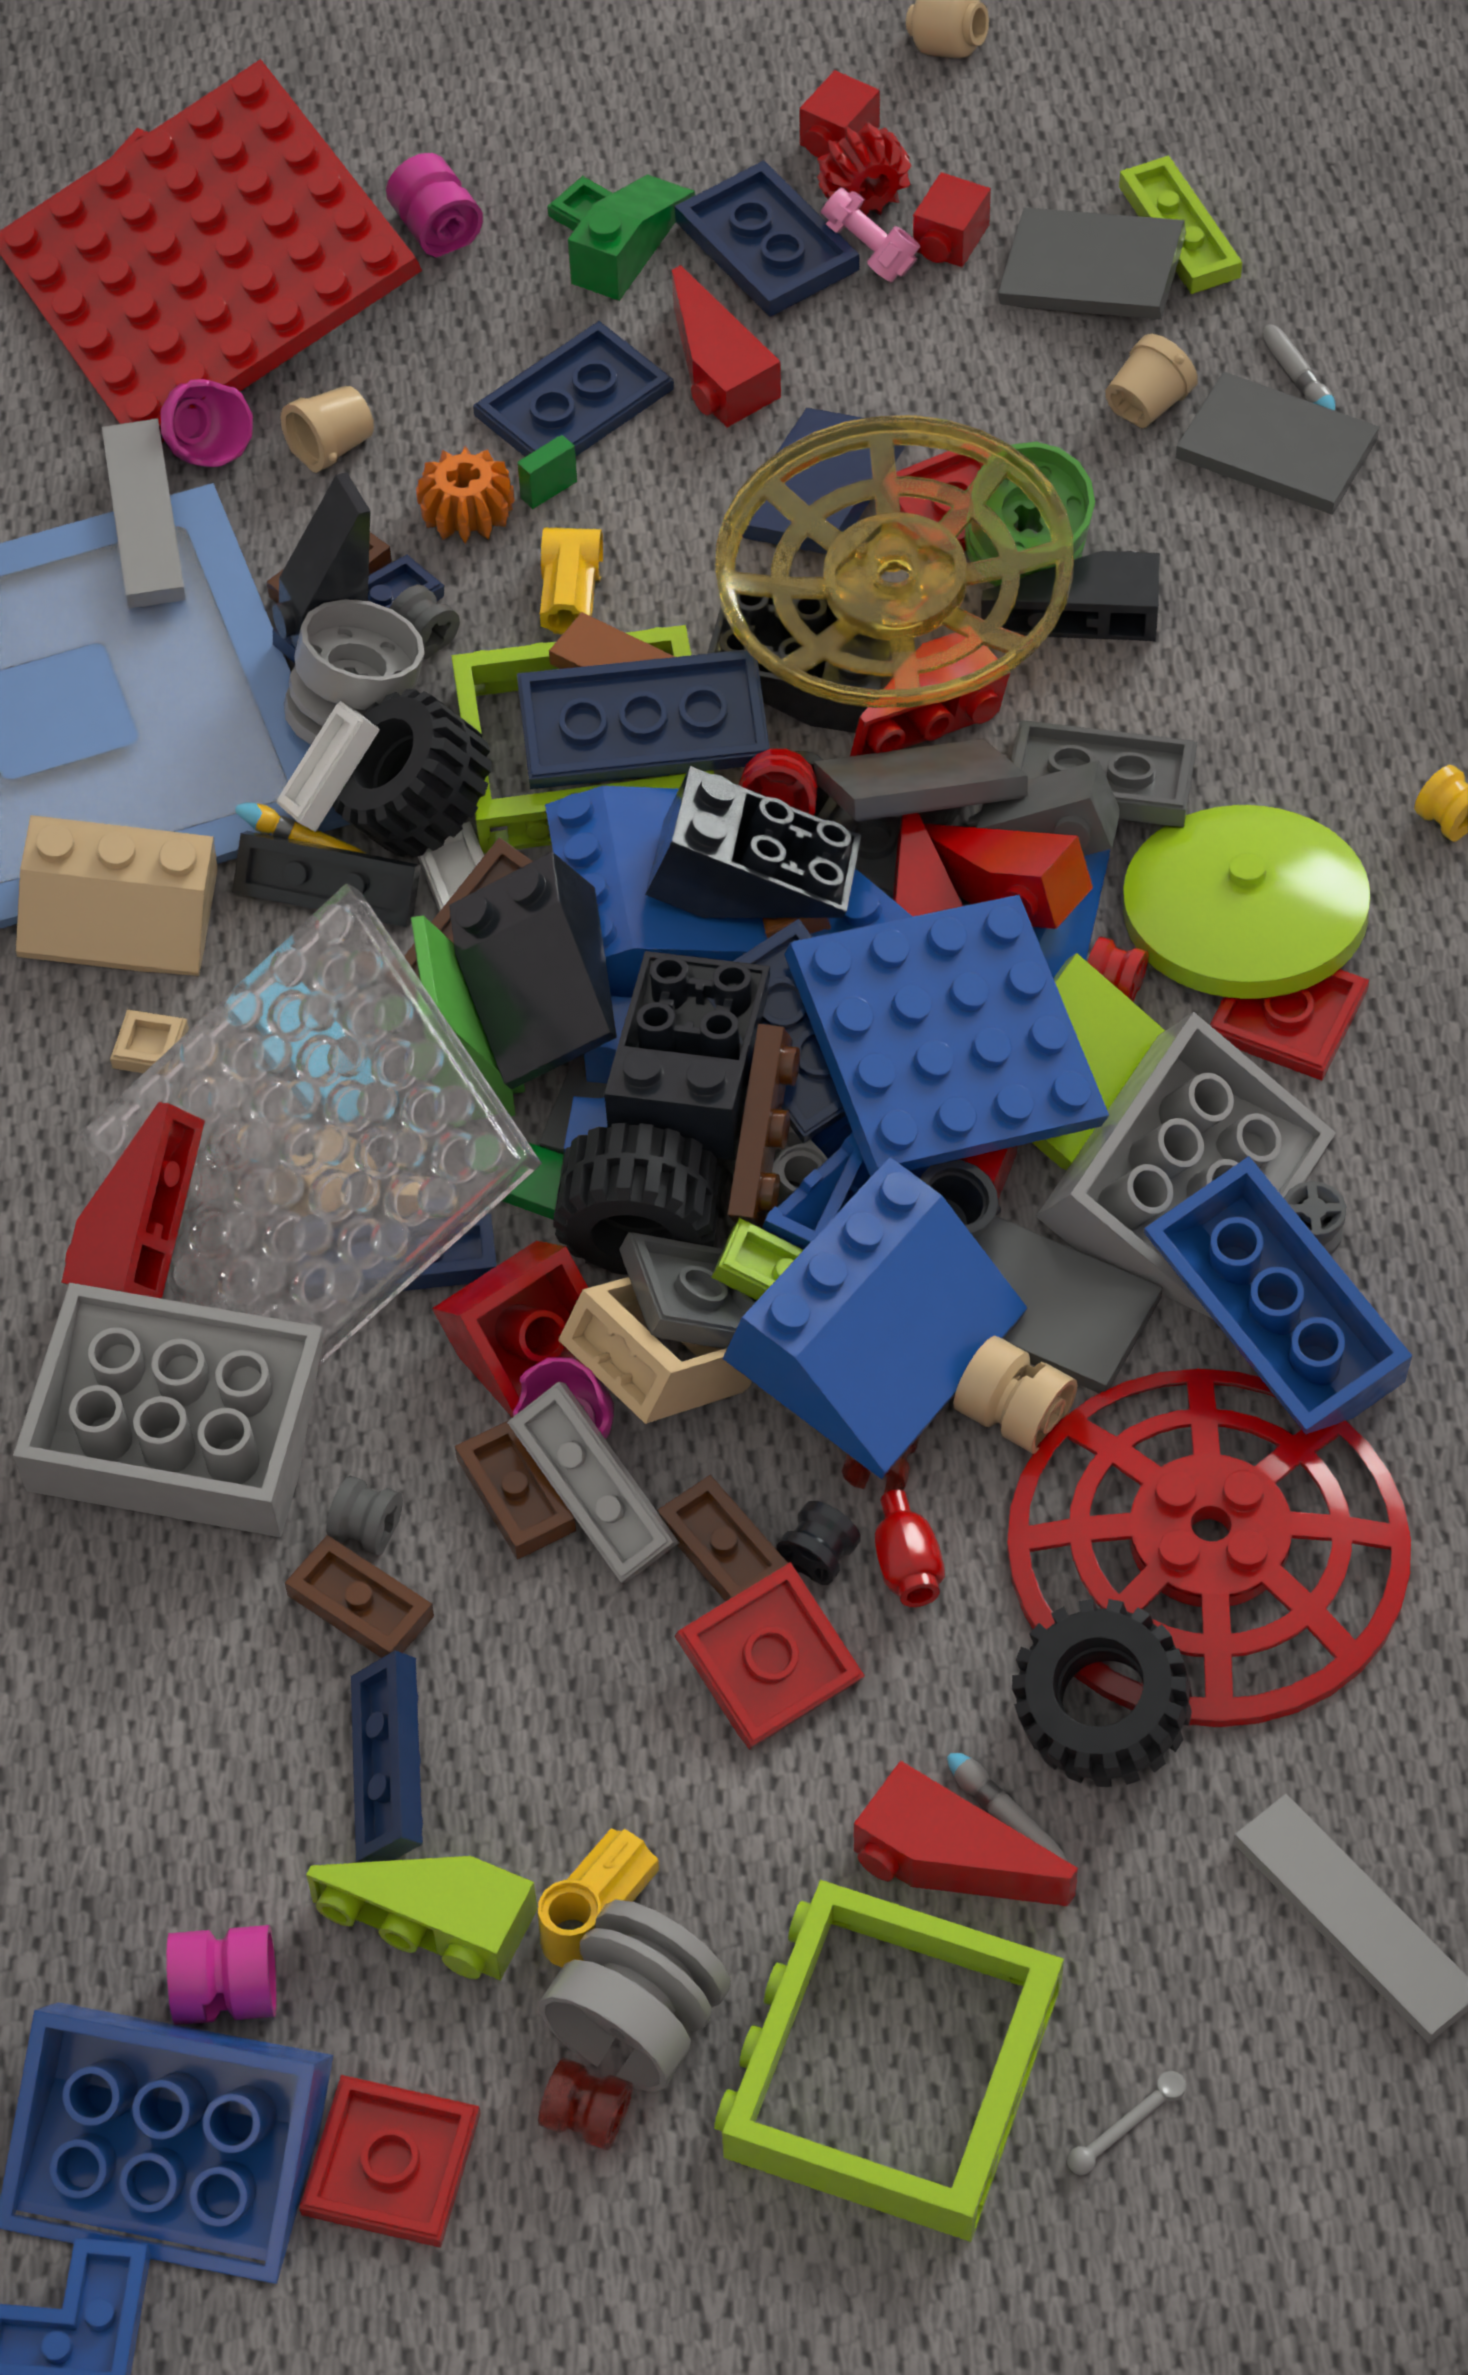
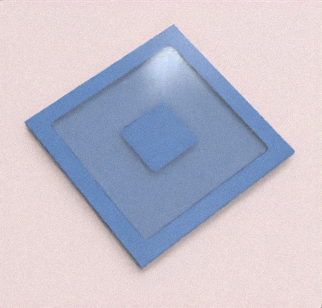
(138, 709)

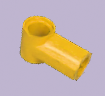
(569, 575)
(613, 1870)

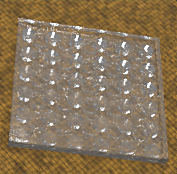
(334, 1132)

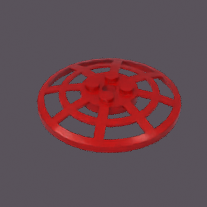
(1214, 1571)

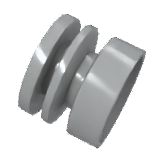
(350, 656)
(637, 1984)

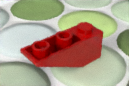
(902, 727)

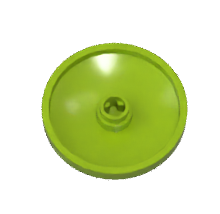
(1246, 901)

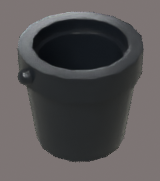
(966, 1191)

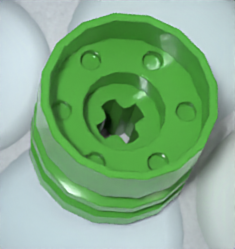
(1020, 512)

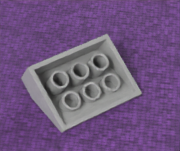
(1169, 1133)
(171, 1410)

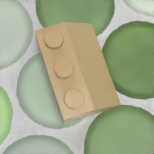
(115, 896)

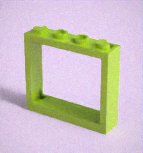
(496, 672)
(852, 2177)

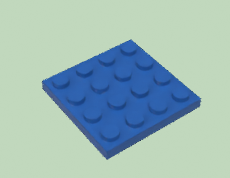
(945, 1035)

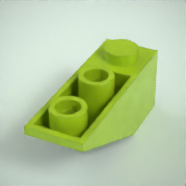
(443, 1904)

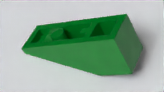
(623, 234)

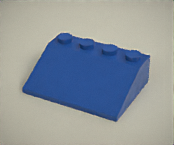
(612, 843)
(876, 1319)
(163, 2138)

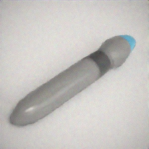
(1297, 367)
(976, 1782)

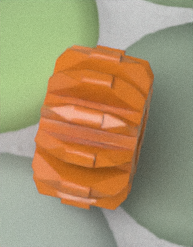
(465, 494)

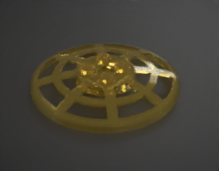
(891, 544)

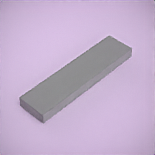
(143, 514)
(1356, 1917)

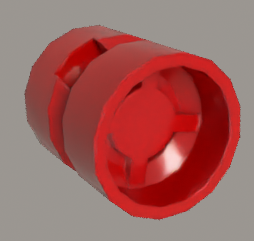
(782, 776)

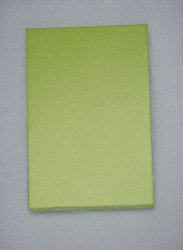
(1111, 1034)

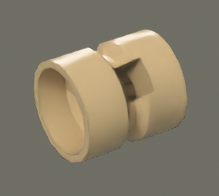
(1009, 1391)

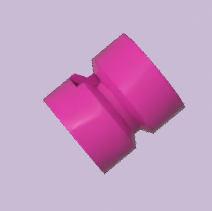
(434, 204)
(221, 1975)

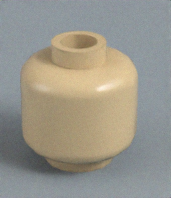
(947, 26)

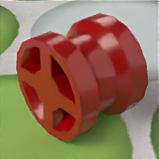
(1120, 967)

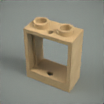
(613, 1342)

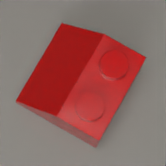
(513, 1317)

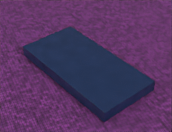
(642, 718)

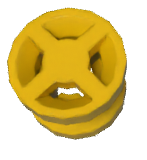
(1445, 801)

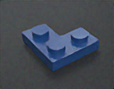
(97, 2321)

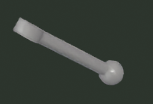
(1169, 2087)

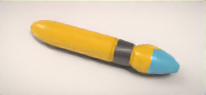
(267, 821)

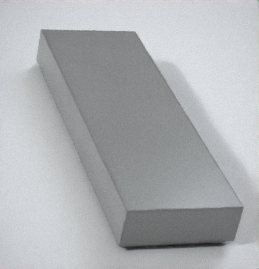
(593, 1482)

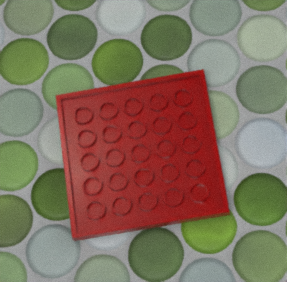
(205, 250)

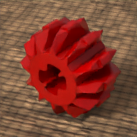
(866, 163)

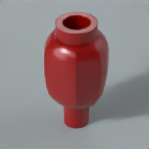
(908, 1552)

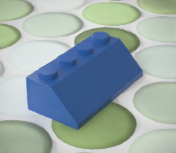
(1281, 1298)

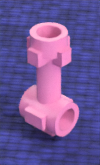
(892, 251)

